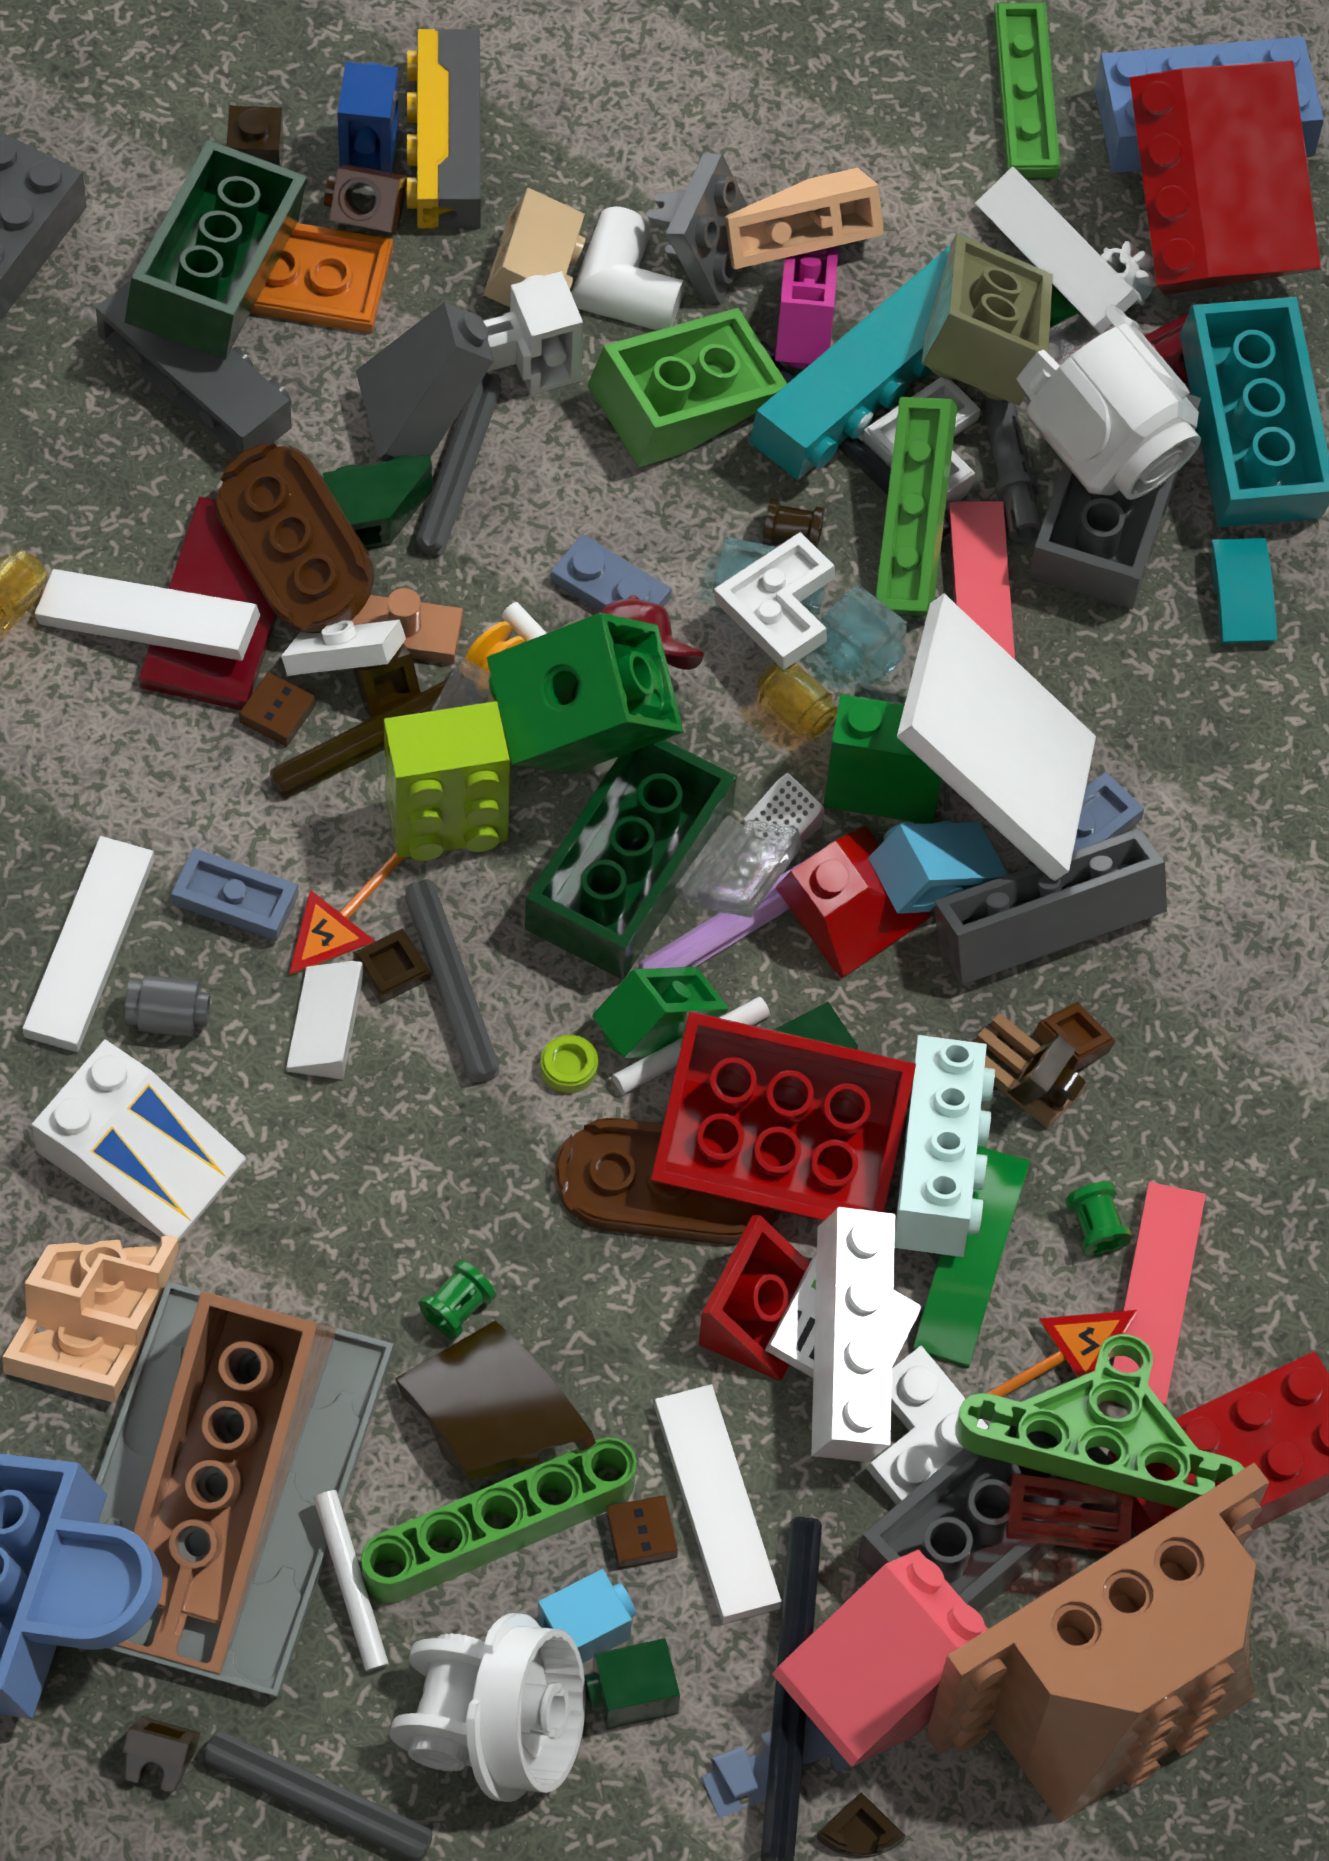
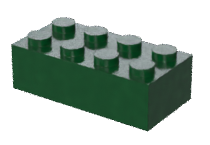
(215, 249)
(628, 854)

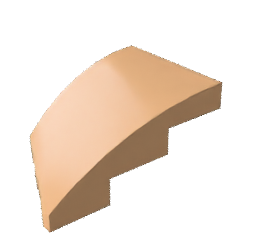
(96, 1312)

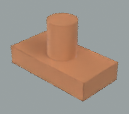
(429, 628)

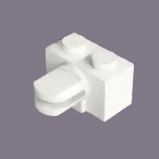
(539, 333)

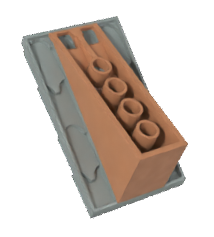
(218, 1473)

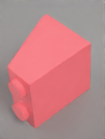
(880, 1658)

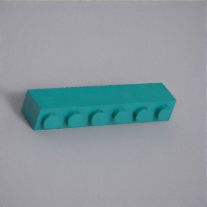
(850, 379)

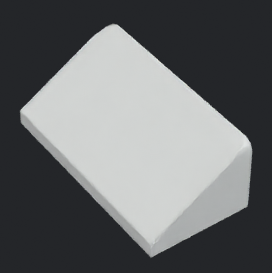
(326, 1019)

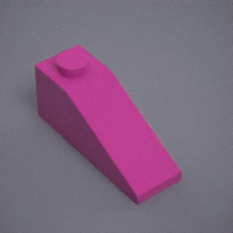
(806, 307)

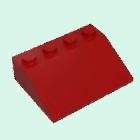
(1224, 175)
(781, 1120)

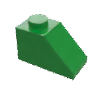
(653, 1008)

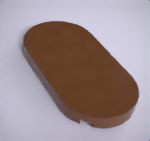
(294, 537)
(612, 1180)

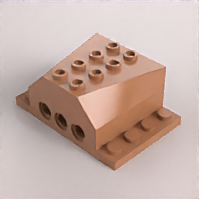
(1117, 1657)

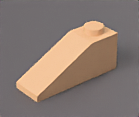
(806, 218)

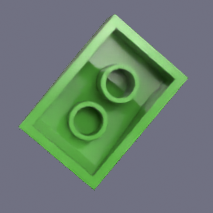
(683, 384)

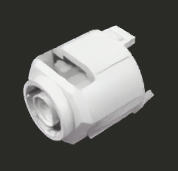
(1113, 411)

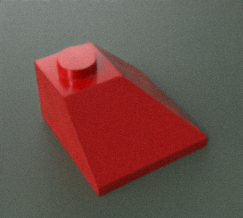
(845, 903)

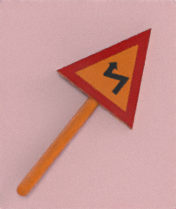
(328, 932)
(1077, 1341)

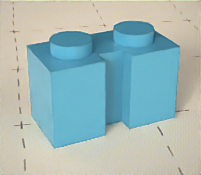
(933, 862)

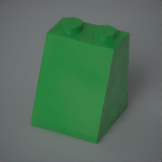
(873, 768)

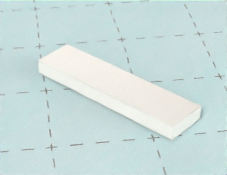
(1056, 248)
(147, 614)
(88, 944)
(717, 1504)

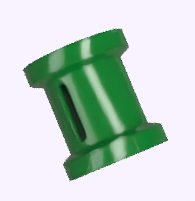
(1098, 1219)
(457, 1299)

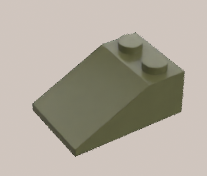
(987, 319)

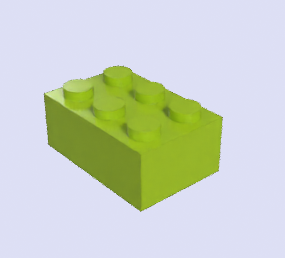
(447, 780)

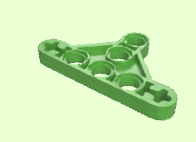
(1074, 1419)

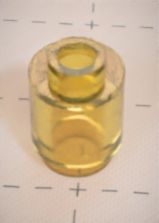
(20, 585)
(796, 701)

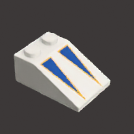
(136, 1143)

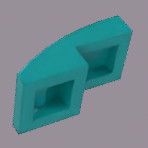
(1243, 591)

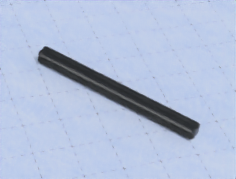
(788, 1717)

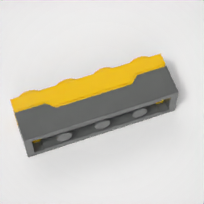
(447, 129)

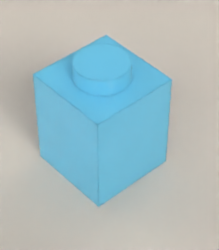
(590, 1613)

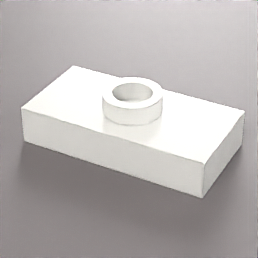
(344, 647)

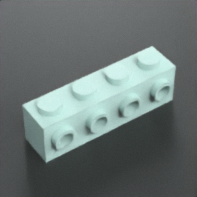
(941, 1147)

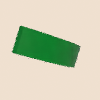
(965, 1283)

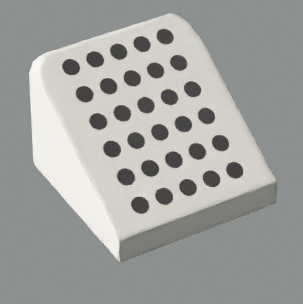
(789, 805)

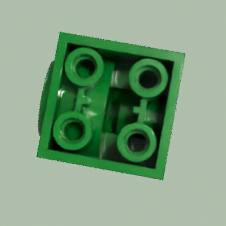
(584, 694)

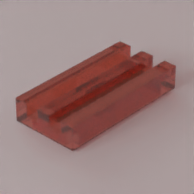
(1067, 1535)

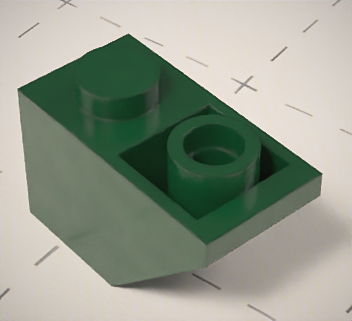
(381, 495)

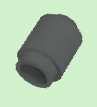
(166, 1006)

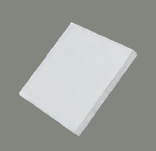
(997, 737)

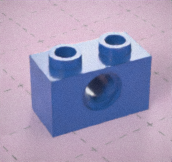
(368, 116)

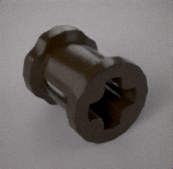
(786, 522)

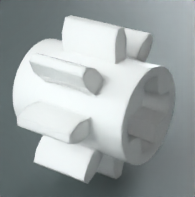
(1133, 268)

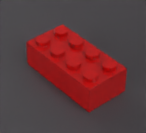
(1267, 1422)

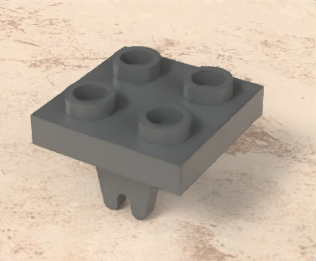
(699, 226)

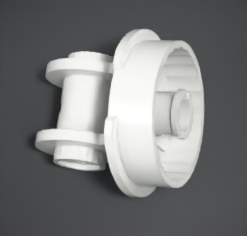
(498, 1706)

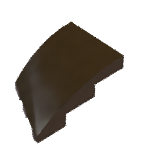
(492, 1404)

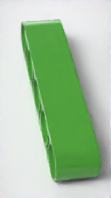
(483, 1544)

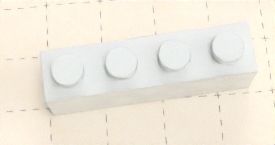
(853, 1335)

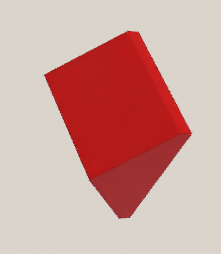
(753, 1298)

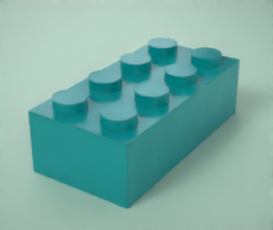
(1257, 411)

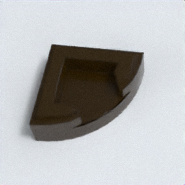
(861, 1830)

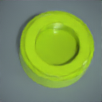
(569, 1063)

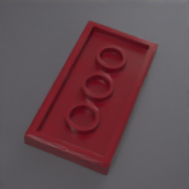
(215, 569)

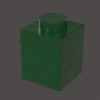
(633, 1684)

